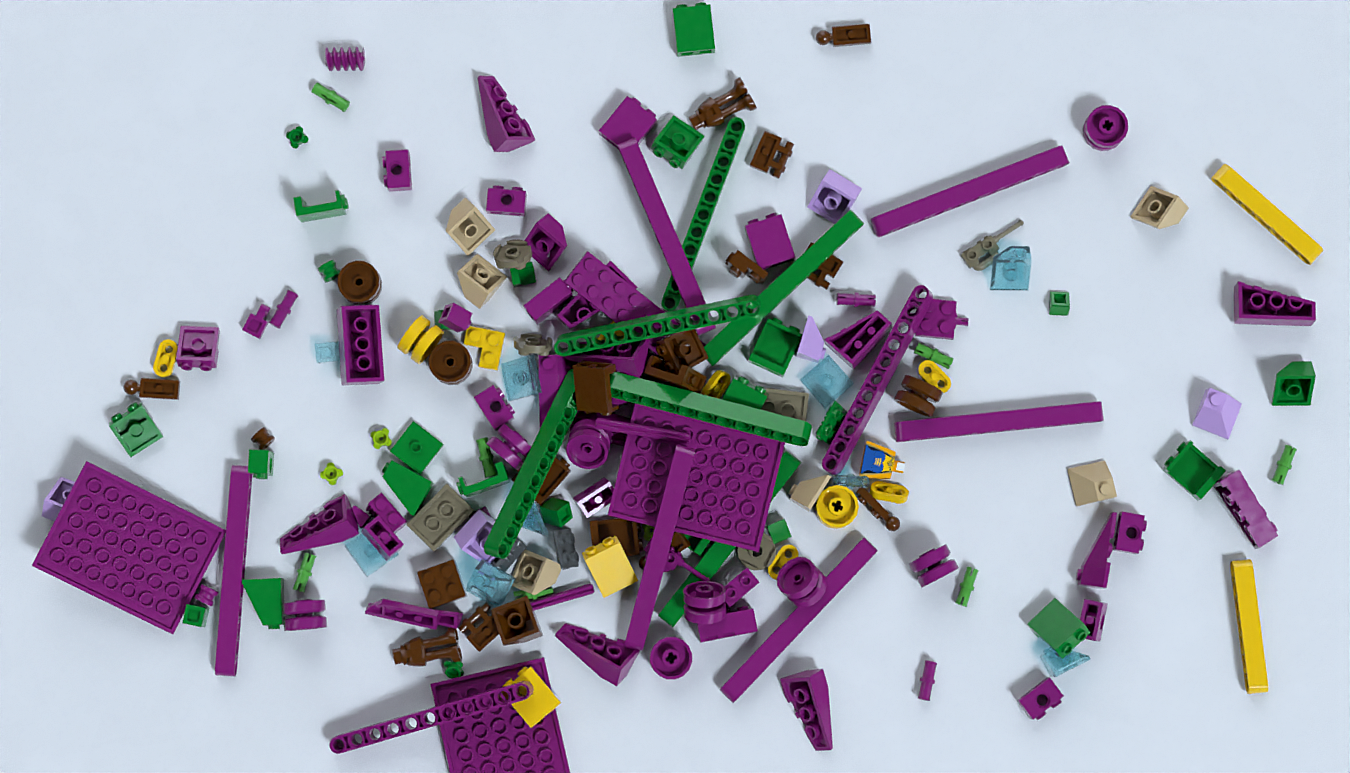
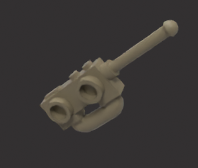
(988, 246)

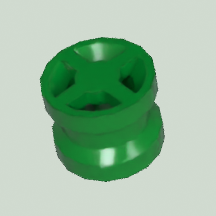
(329, 271)

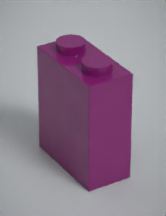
(628, 122)
(769, 241)
(548, 300)

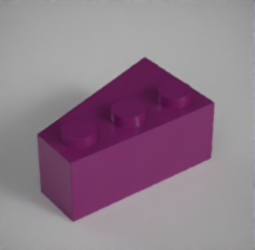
(859, 339)
(732, 625)

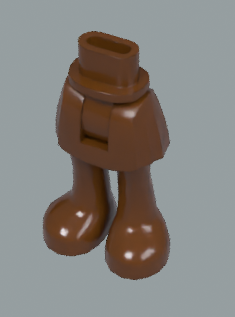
(709, 111)
(415, 653)

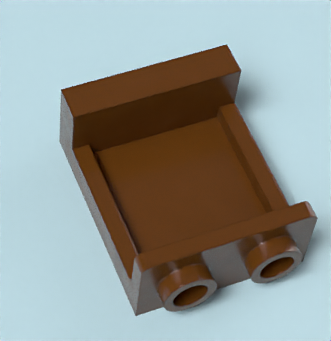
(686, 379)
(593, 387)
(557, 473)
(624, 530)

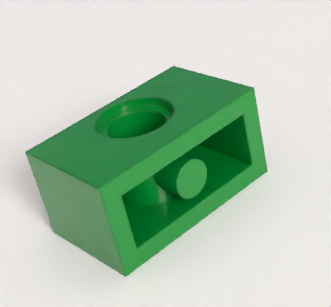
(261, 463)

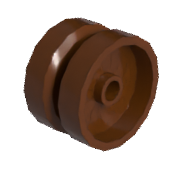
(362, 294)
(447, 352)
(918, 396)

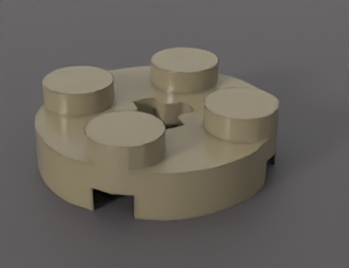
(512, 255)
(532, 343)
(760, 561)

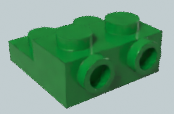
(677, 142)
(135, 429)

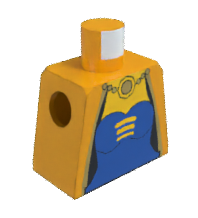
(879, 462)

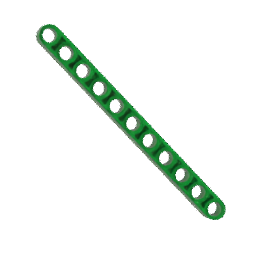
(709, 207)
(784, 285)
(664, 319)
(710, 409)
(533, 471)
(719, 552)

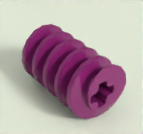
(345, 59)

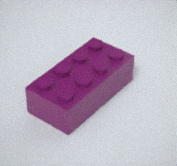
(360, 345)

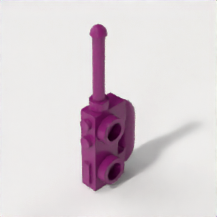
(675, 558)

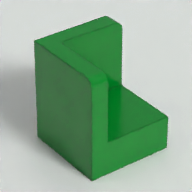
(523, 276)
(556, 512)
(195, 615)

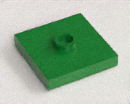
(416, 448)

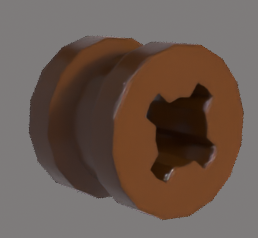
(263, 439)

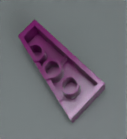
(1268, 307)
(580, 309)
(1246, 509)

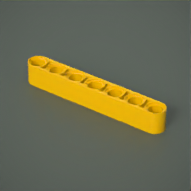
(1267, 214)
(1249, 626)

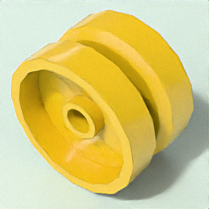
(420, 339)
(844, 498)

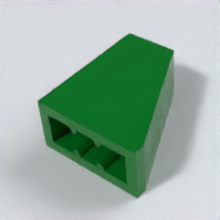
(407, 486)
(267, 599)

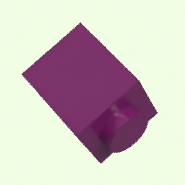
(455, 317)

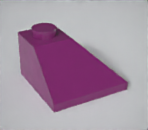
(547, 241)

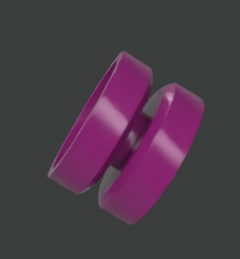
(1111, 118)
(588, 445)
(510, 447)
(933, 565)
(801, 582)
(704, 602)
(304, 614)
(663, 649)

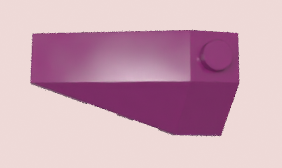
(503, 124)
(628, 357)
(551, 376)
(328, 527)
(603, 655)
(810, 698)

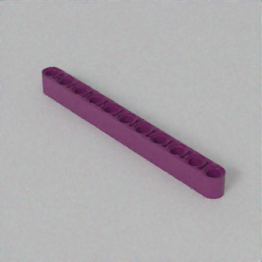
(969, 191)
(662, 228)
(886, 374)
(998, 421)
(659, 547)
(233, 571)
(797, 622)
(422, 720)

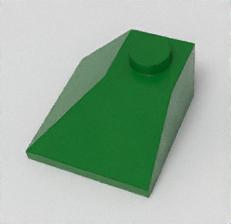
(1294, 384)

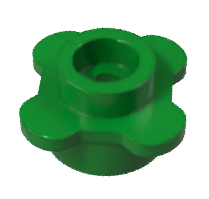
(292, 136)
(453, 669)

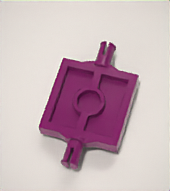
(940, 320)

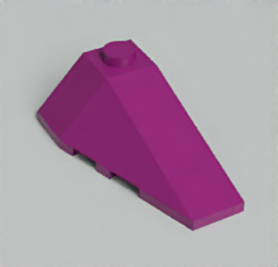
(1095, 568)

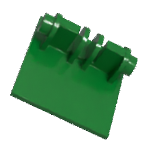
(831, 424)

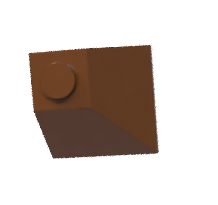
(516, 622)

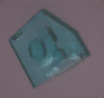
(1011, 269)
(535, 522)
(490, 583)
(1057, 665)

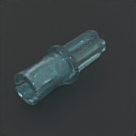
(851, 481)

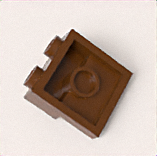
(741, 265)
(680, 350)

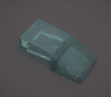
(327, 352)

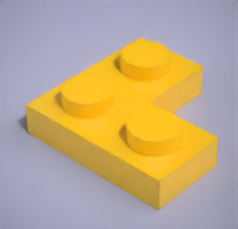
(491, 345)

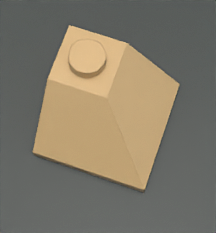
(1160, 209)
(468, 226)
(479, 280)
(1091, 483)
(808, 491)
(535, 572)

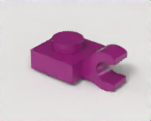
(256, 324)

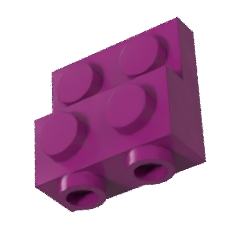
(198, 347)

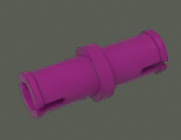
(856, 299)
(283, 309)
(927, 680)

